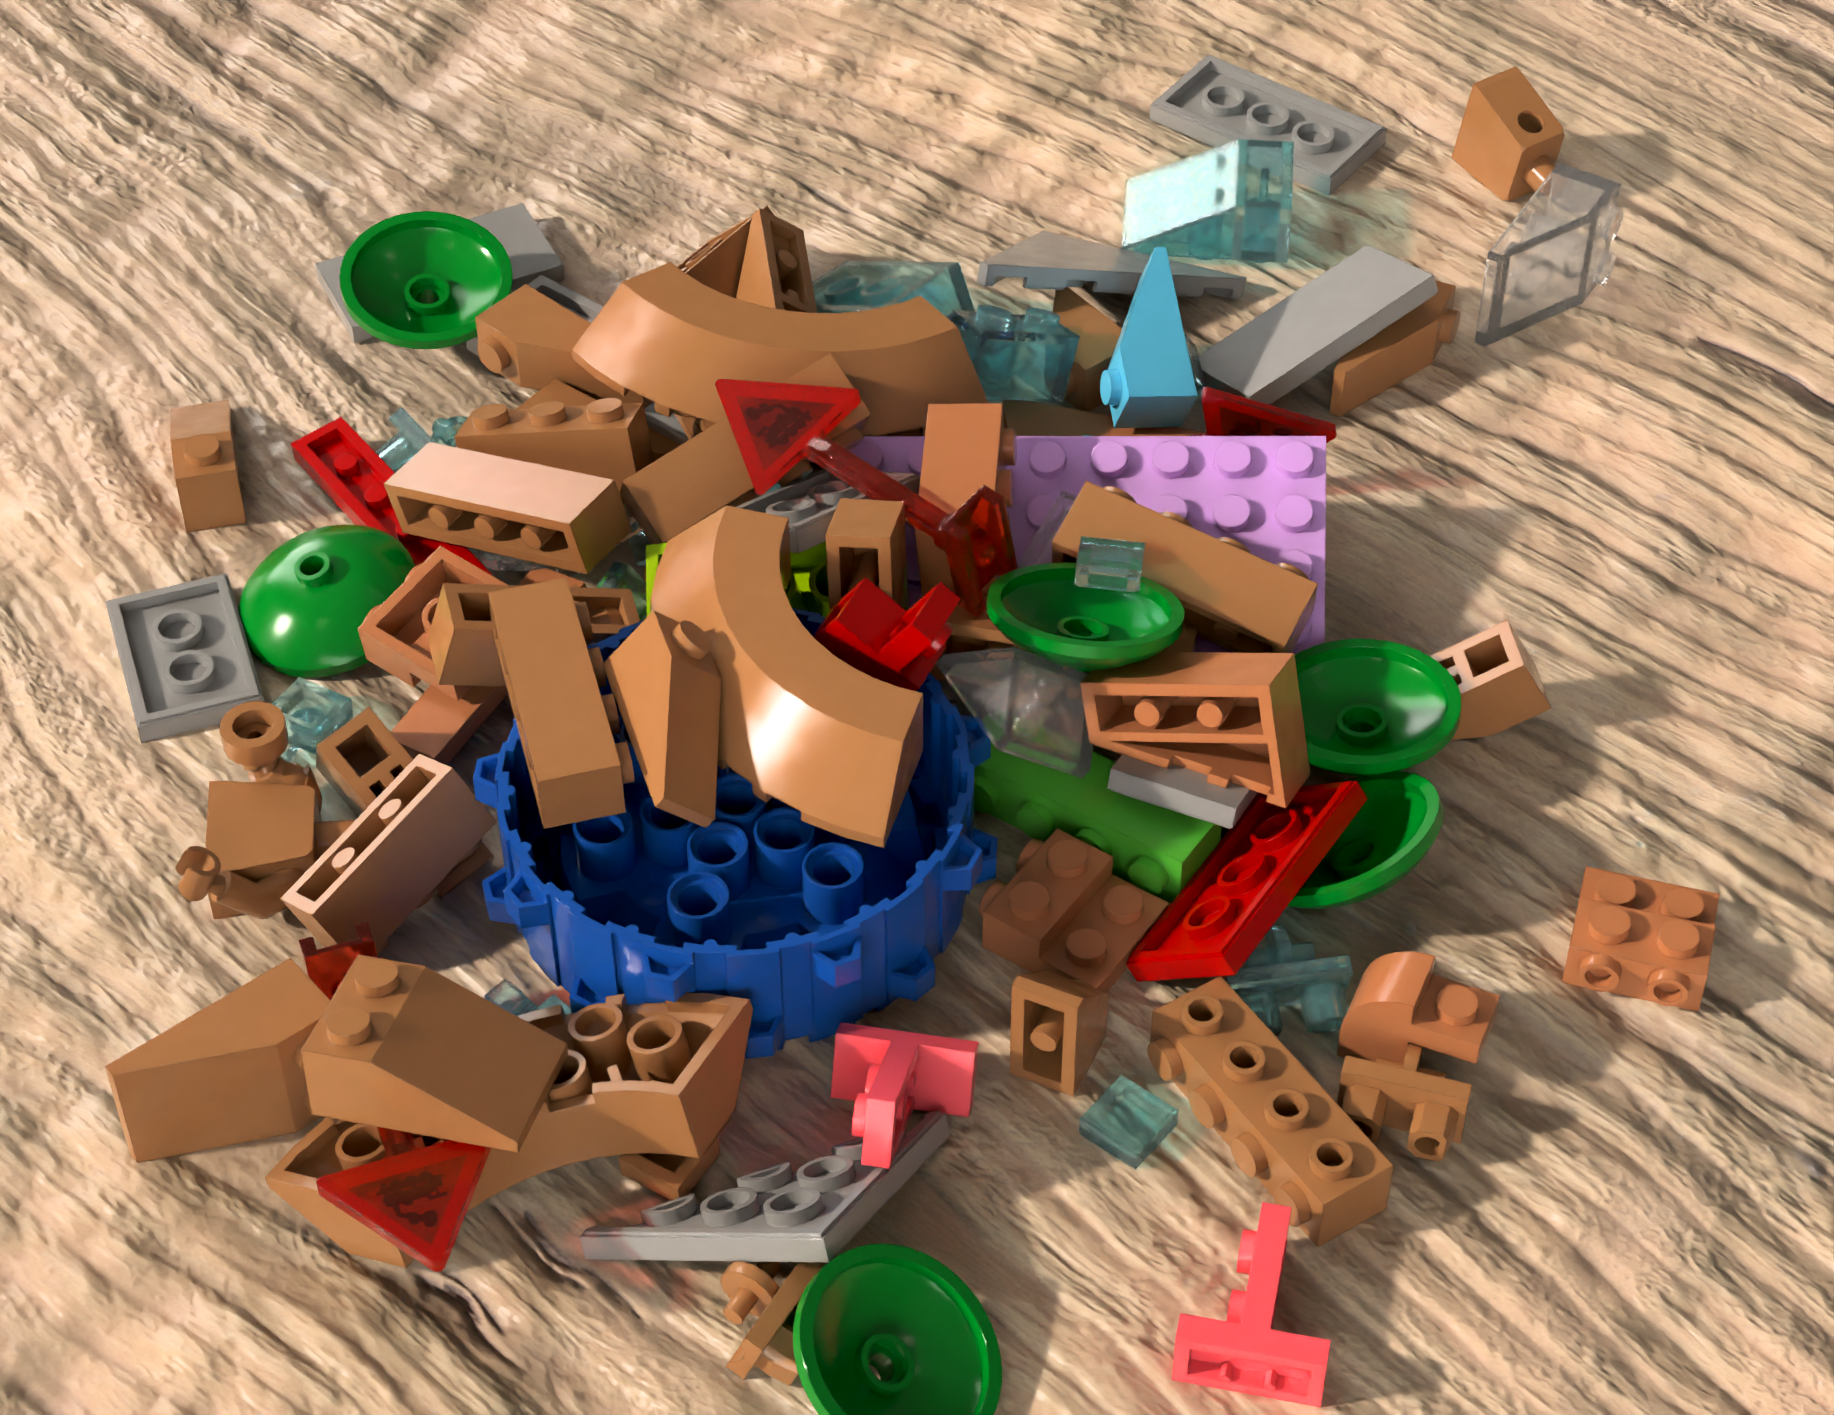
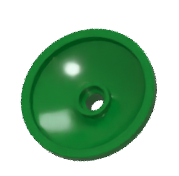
(424, 279)
(315, 594)
(1083, 625)
(1374, 706)
(1379, 844)
(905, 1320)

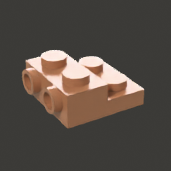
(398, 629)
(1067, 913)
(1642, 939)

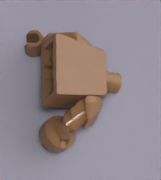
(258, 830)

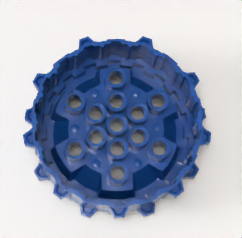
(753, 900)

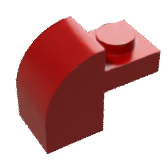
(884, 638)

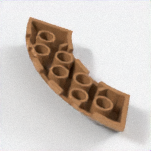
(678, 337)
(788, 706)
(630, 1085)

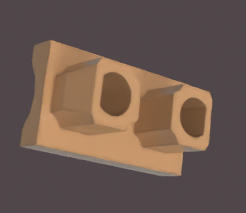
(1407, 1100)
(770, 1338)

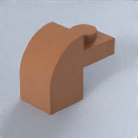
(1408, 1004)

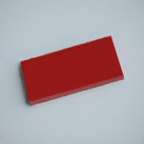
(1245, 884)

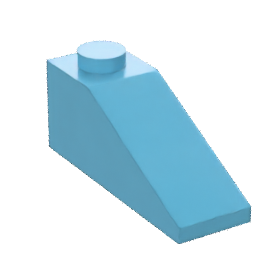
(1151, 366)

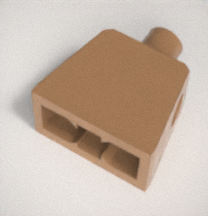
(1508, 136)

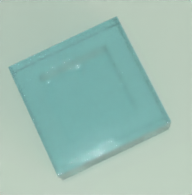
(1109, 564)
(1128, 1122)

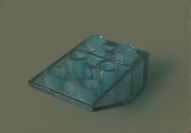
(1215, 204)

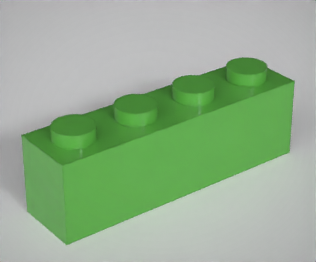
(1148, 842)

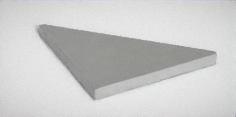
(1064, 261)
(774, 1210)

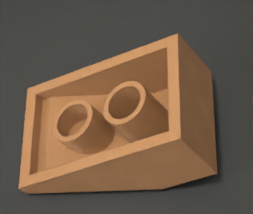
(427, 1058)
(223, 1071)

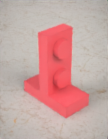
(895, 1073)
(1244, 1350)

